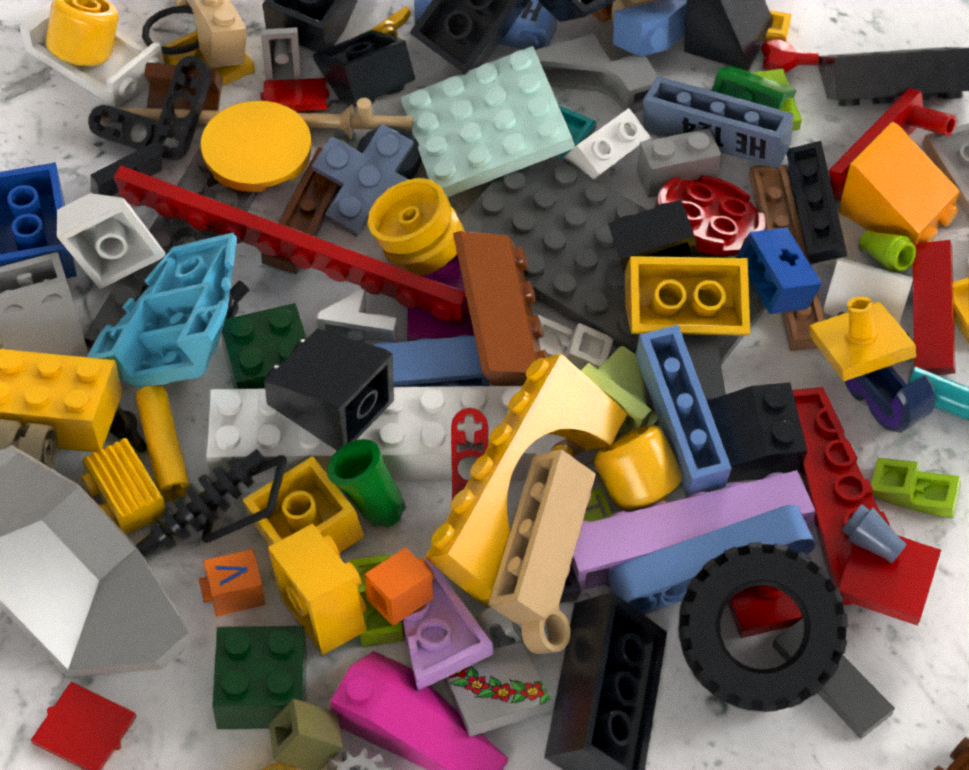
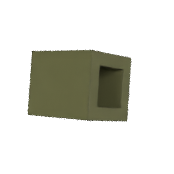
(305, 736)

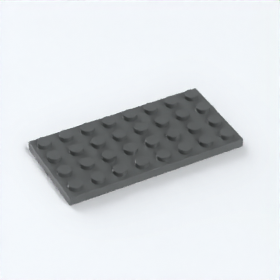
(569, 249)

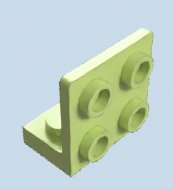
(622, 382)

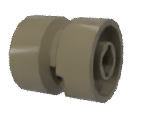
(34, 439)

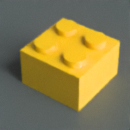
(305, 499)
(318, 588)

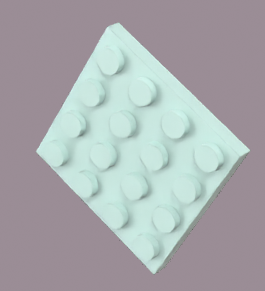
(487, 122)

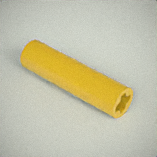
(162, 441)

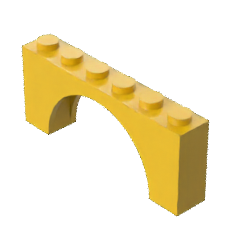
(551, 401)

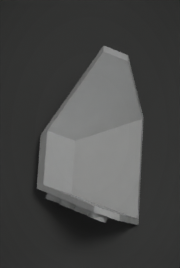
(79, 577)

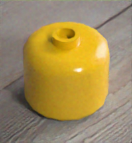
(82, 31)
(639, 468)

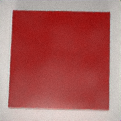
(891, 588)

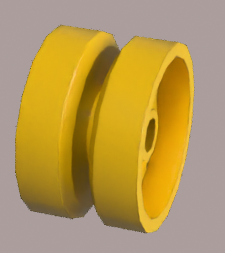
(415, 226)

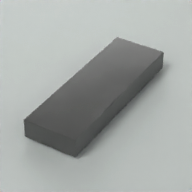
(846, 692)

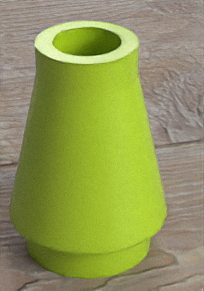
(890, 250)

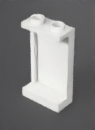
(111, 81)

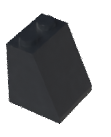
(727, 30)
(332, 386)

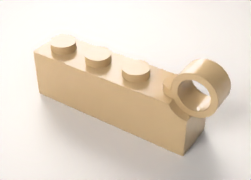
(542, 549)

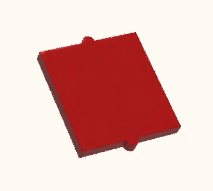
(297, 93)
(83, 728)

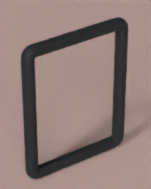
(280, 462)

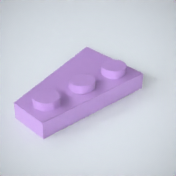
(443, 635)

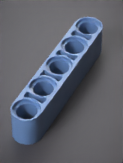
(665, 574)

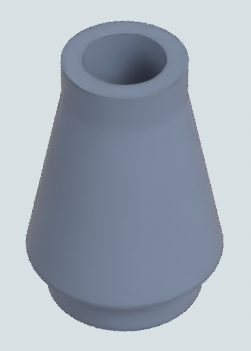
(872, 533)

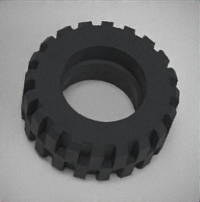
(822, 617)

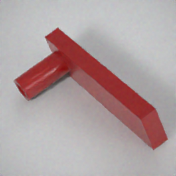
(905, 112)

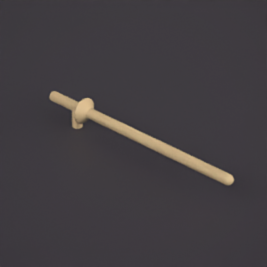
(346, 121)

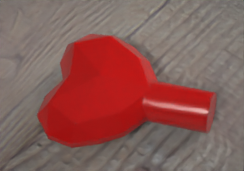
(784, 56)

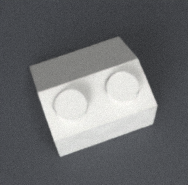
(106, 238)

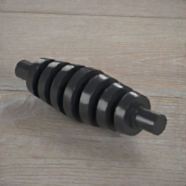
(201, 503)

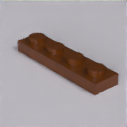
(305, 211)

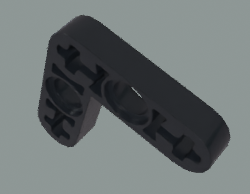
(160, 130)

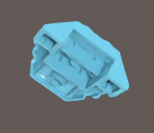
(176, 319)

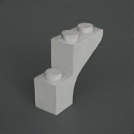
(585, 66)

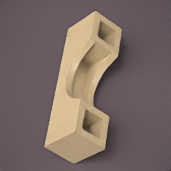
(219, 31)

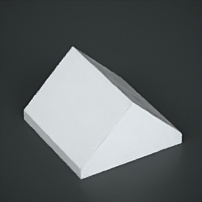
(862, 279)

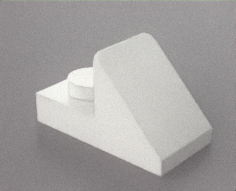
(350, 320)

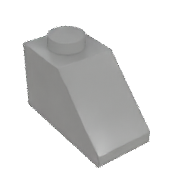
(281, 53)

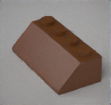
(500, 306)

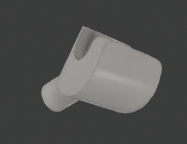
(498, 626)

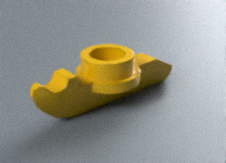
(394, 22)

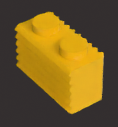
(122, 486)

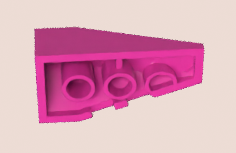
(383, 707)

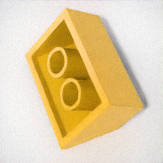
(689, 292)

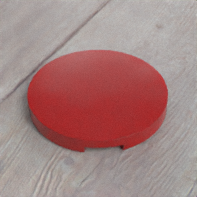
(716, 211)

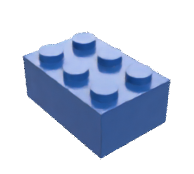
(30, 215)

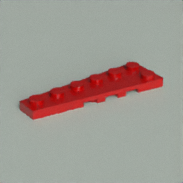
(831, 478)

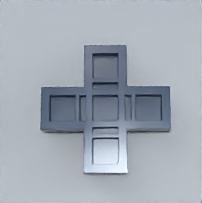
(361, 175)

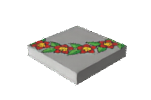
(499, 690)

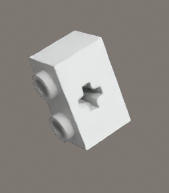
(608, 145)

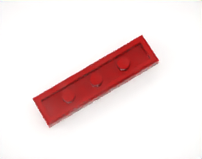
(934, 307)

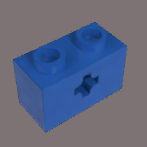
(779, 270)

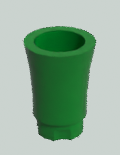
(364, 478)

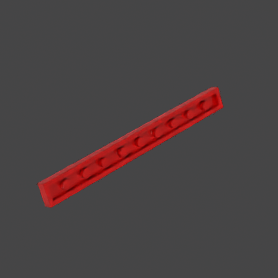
(301, 248)

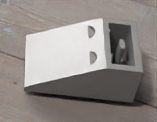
(39, 308)

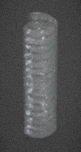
(26, 84)

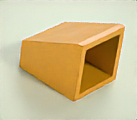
(898, 189)

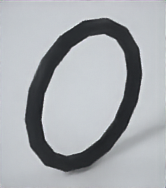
(163, 13)

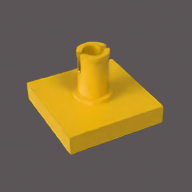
(862, 339)

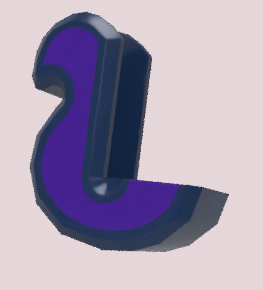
(892, 400)

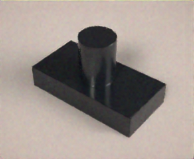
(145, 160)

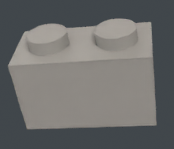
(677, 156)

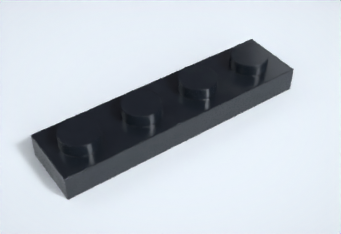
(816, 203)

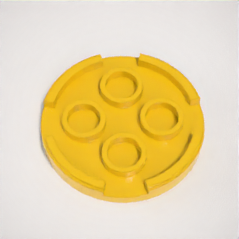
(256, 145)

